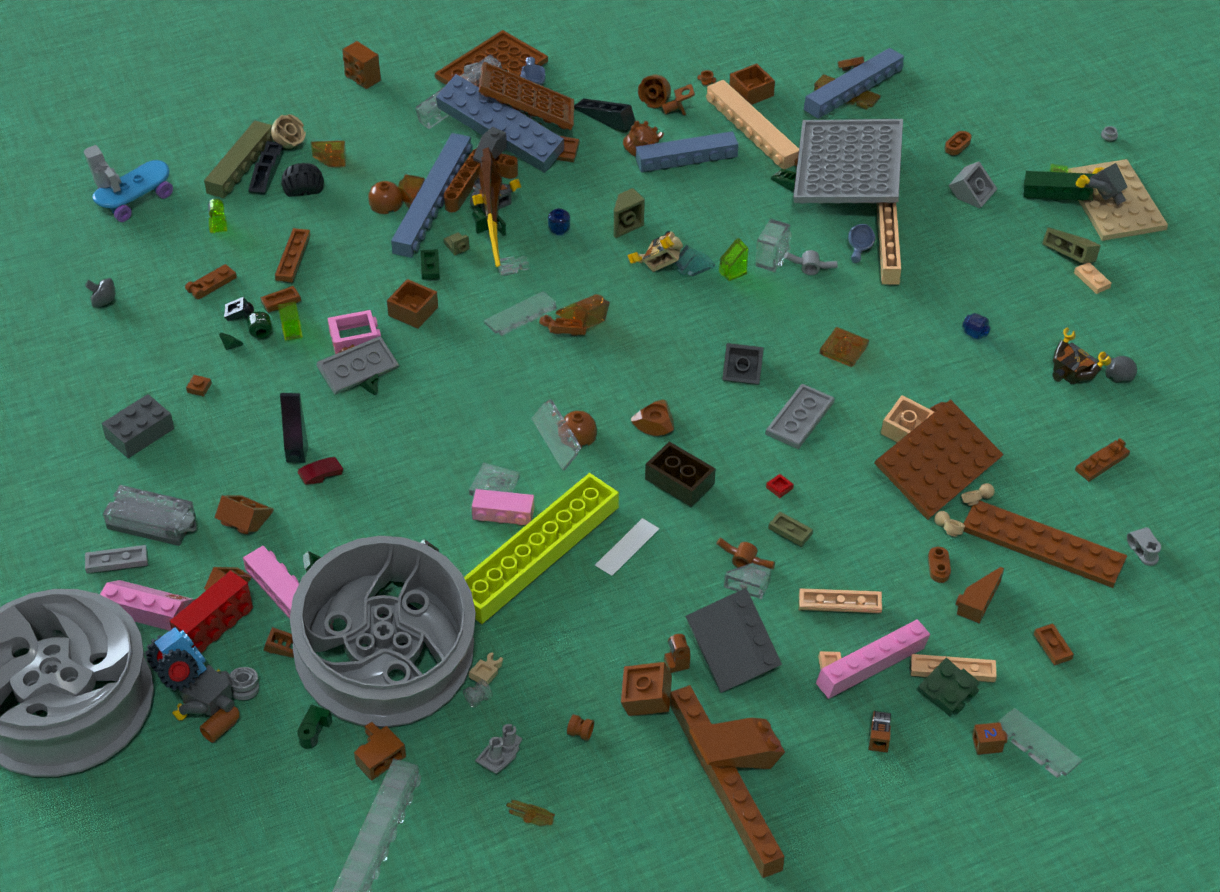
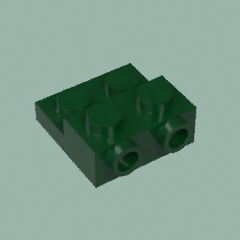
(949, 687)

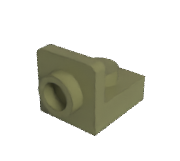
(457, 243)

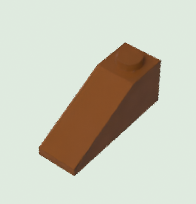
(978, 596)

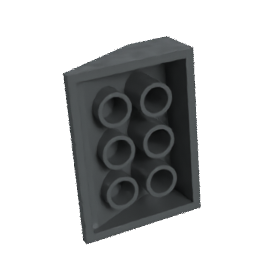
(733, 640)

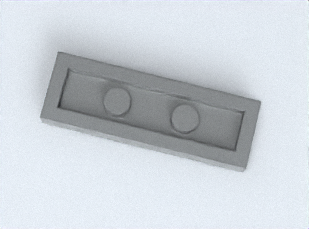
(116, 559)

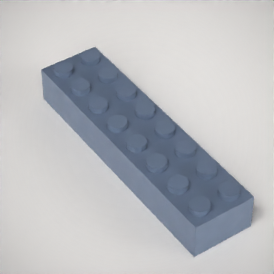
(523, 135)

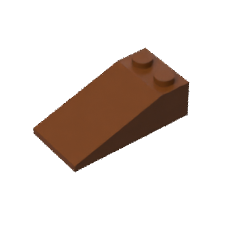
(739, 743)

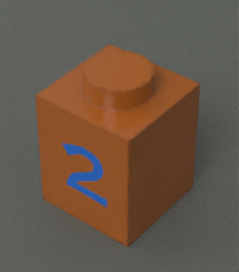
(989, 738)

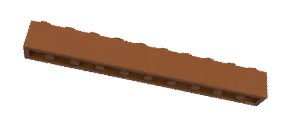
(730, 790)

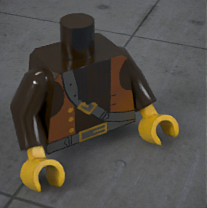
(1074, 363)

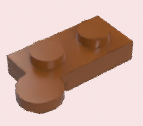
(560, 326)

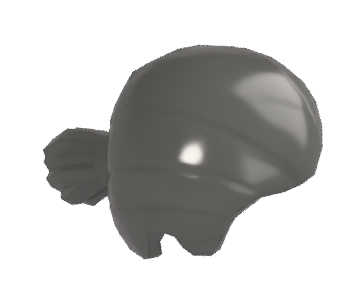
(1121, 368)

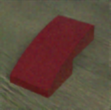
(317, 470)

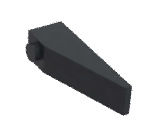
(609, 113)
(293, 428)

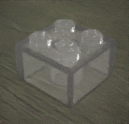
(773, 245)

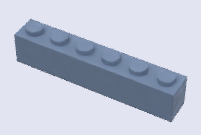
(686, 151)

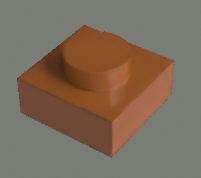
(198, 385)

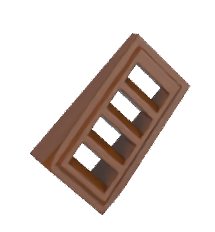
(277, 648)

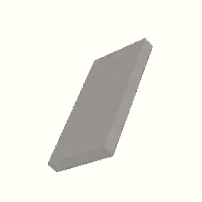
(357, 365)
(800, 416)

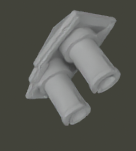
(500, 750)

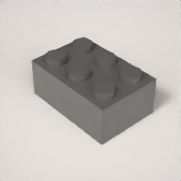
(138, 426)

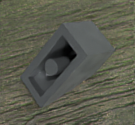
(495, 140)

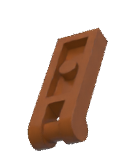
(211, 282)

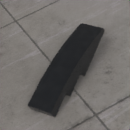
(266, 168)

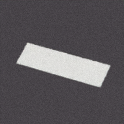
(627, 547)

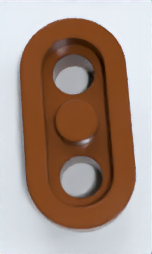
(850, 63)
(958, 142)
(939, 560)

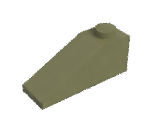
(1072, 245)

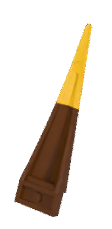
(491, 184)

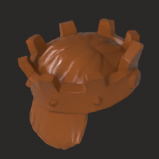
(641, 135)

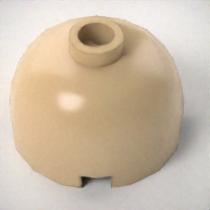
(288, 131)

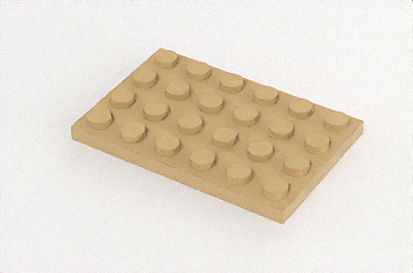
(1131, 217)

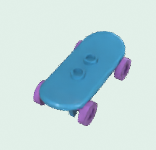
(134, 185)

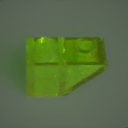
(290, 321)

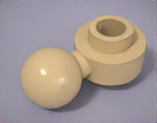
(972, 497)
(951, 526)

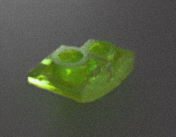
(1058, 168)

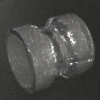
(477, 693)

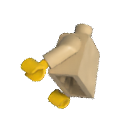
(660, 253)

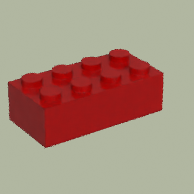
(214, 611)

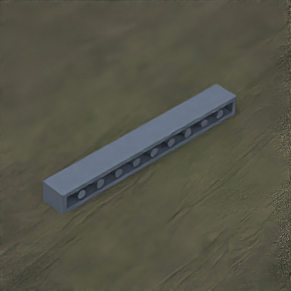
(431, 196)

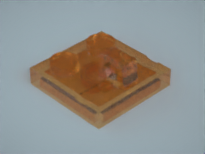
(844, 347)

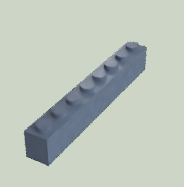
(853, 83)

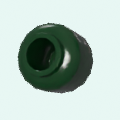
(259, 324)

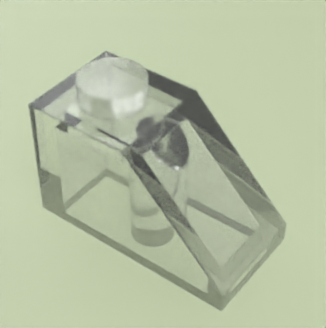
(751, 576)

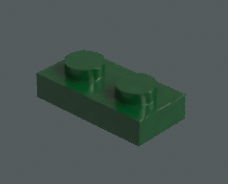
(430, 264)

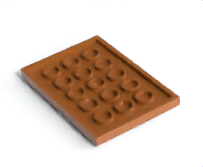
(503, 47)
(526, 96)
(938, 459)

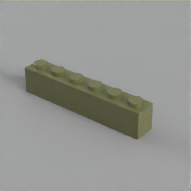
(238, 159)

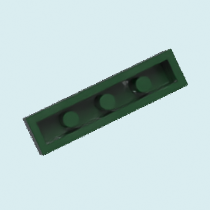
(1056, 186)

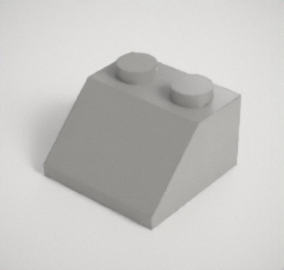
(973, 185)

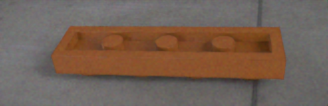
(292, 255)

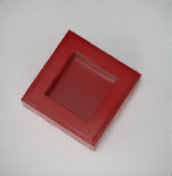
(779, 486)

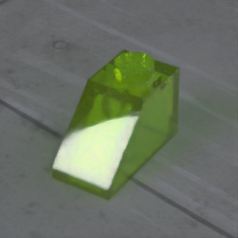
(734, 261)

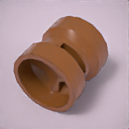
(580, 727)

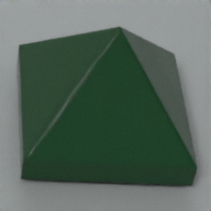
(229, 341)

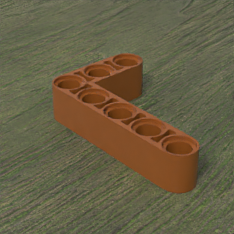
(464, 180)

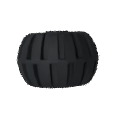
(302, 179)

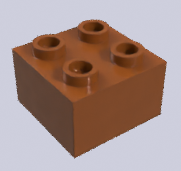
(361, 64)

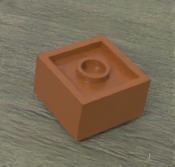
(753, 84)
(412, 303)
(646, 689)

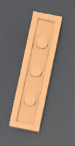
(979, 668)

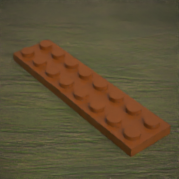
(1045, 543)

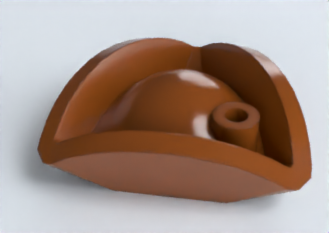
(654, 419)

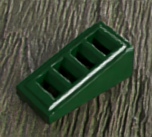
(787, 180)

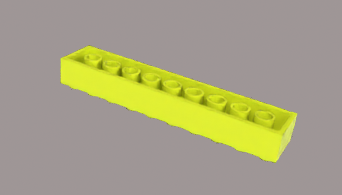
(540, 544)

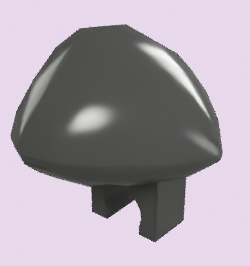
(102, 293)

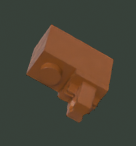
(379, 752)

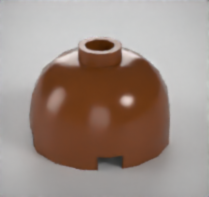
(654, 90)
(385, 197)
(582, 426)

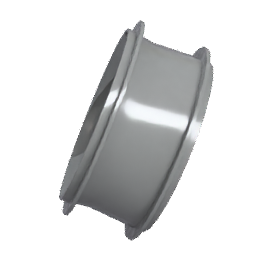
(345, 588)
(48, 664)

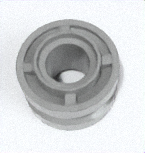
(244, 683)

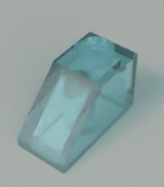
(693, 262)

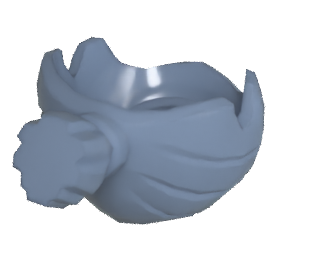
(533, 72)
(860, 238)

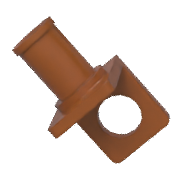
(677, 104)

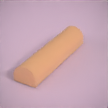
(840, 600)

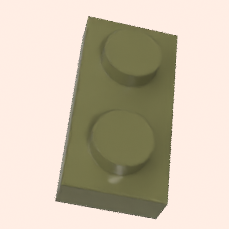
(790, 529)

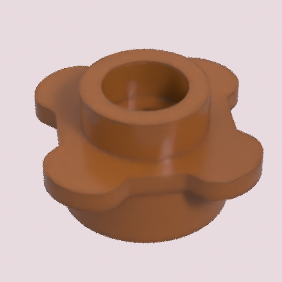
(706, 77)

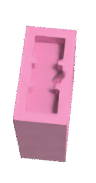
(351, 321)

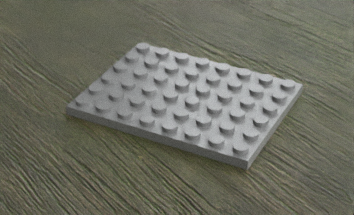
(849, 161)

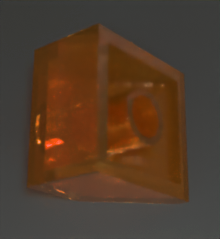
(586, 311)

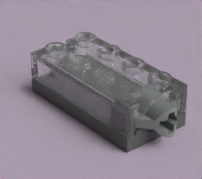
(150, 515)

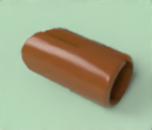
(219, 724)

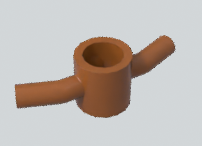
(744, 554)

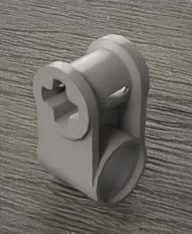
(1144, 545)

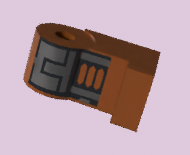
(679, 654)
(880, 731)

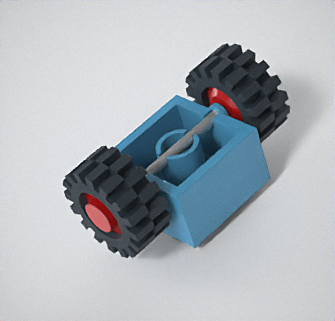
(175, 659)

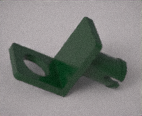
(482, 225)

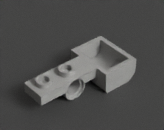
(100, 170)

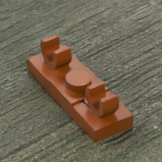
(1103, 460)

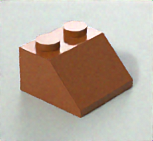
(242, 513)

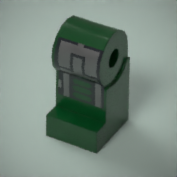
(312, 726)

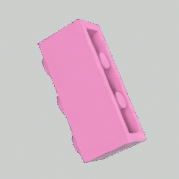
(502, 507)

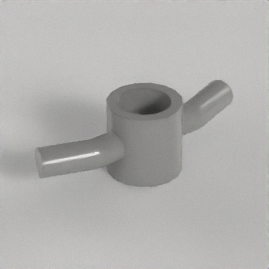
(810, 262)

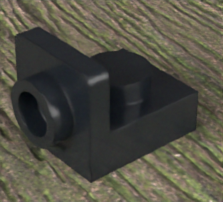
(237, 309)

